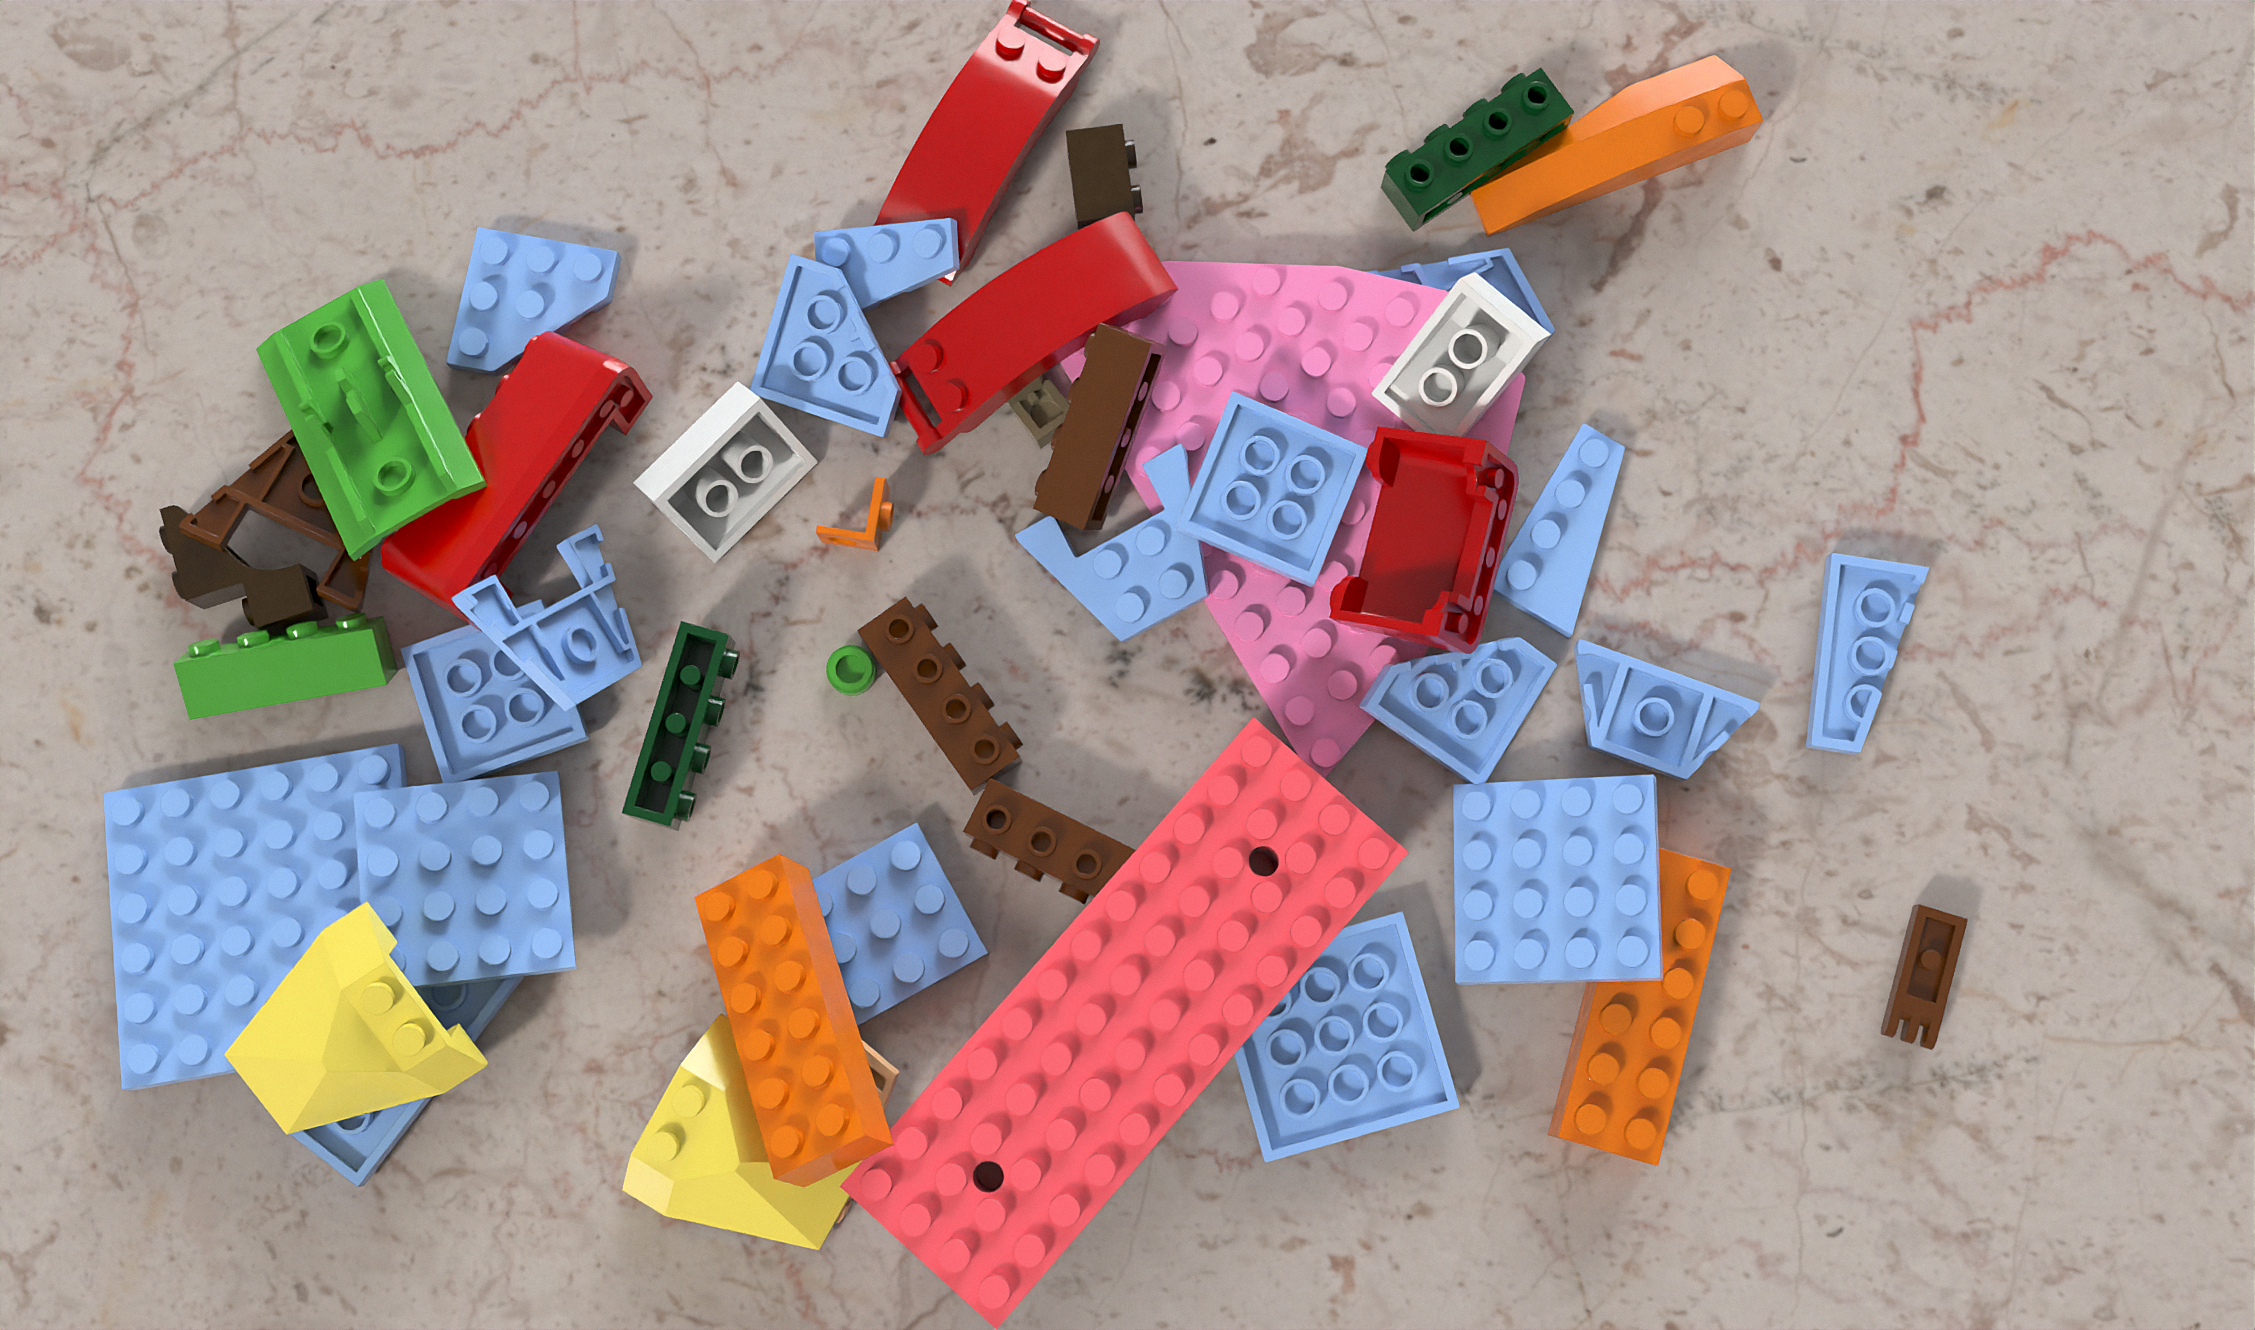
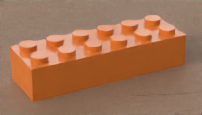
(792, 1022)
(1637, 1032)

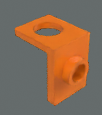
(879, 520)

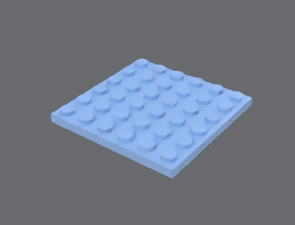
(223, 895)

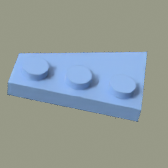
(890, 257)

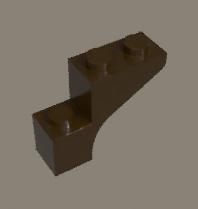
(216, 577)

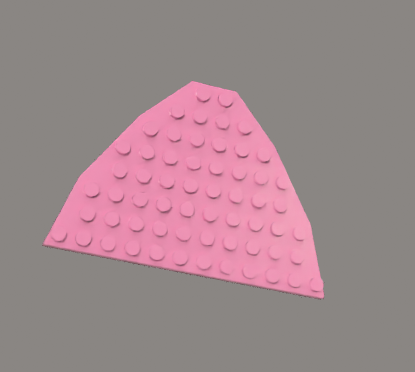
(1314, 350)

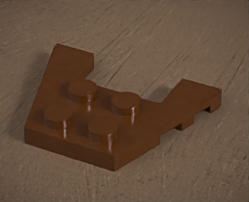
(286, 492)

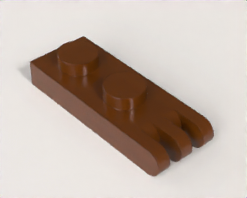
(1924, 975)

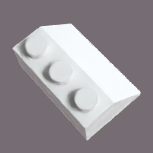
(726, 471)

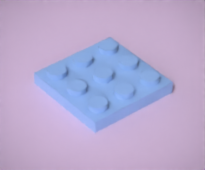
(1272, 489)
(483, 706)
(894, 923)

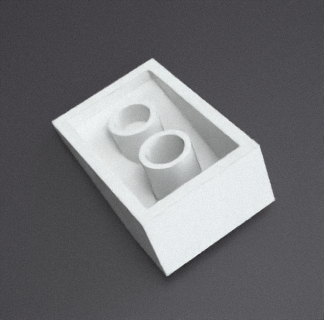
(1460, 360)

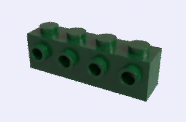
(1475, 148)
(680, 725)

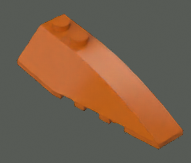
(1624, 142)

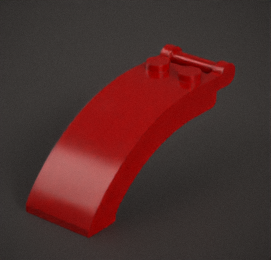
(988, 126)
(1028, 325)

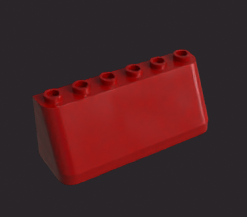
(527, 451)

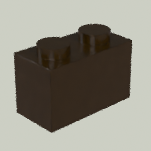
(1100, 173)

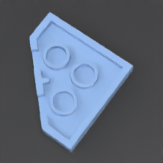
(522, 289)
(824, 352)
(1460, 703)

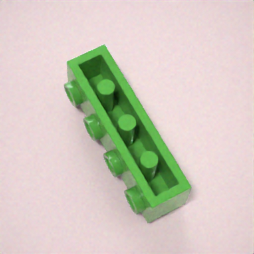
(285, 666)

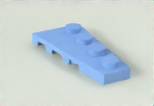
(1558, 541)
(1857, 641)

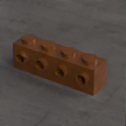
(1099, 426)
(940, 694)
(1044, 842)

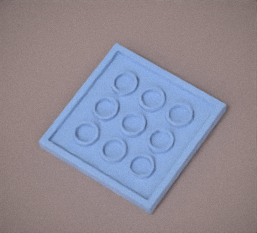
(469, 877)
(1557, 881)
(1347, 1047)

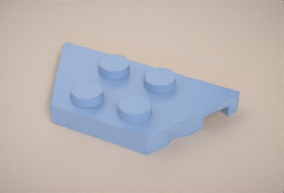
(1653, 713)

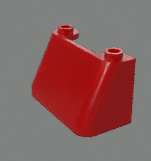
(1431, 539)

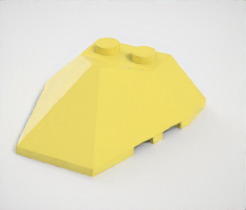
(348, 1034)
(708, 1158)

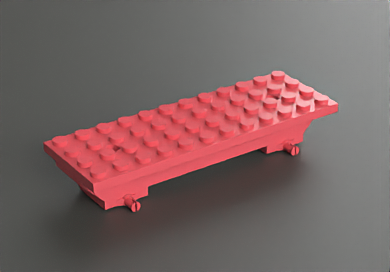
(1124, 1022)

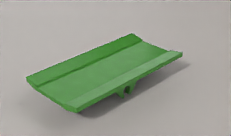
(368, 415)

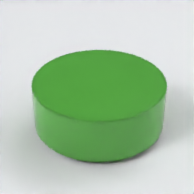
(851, 670)

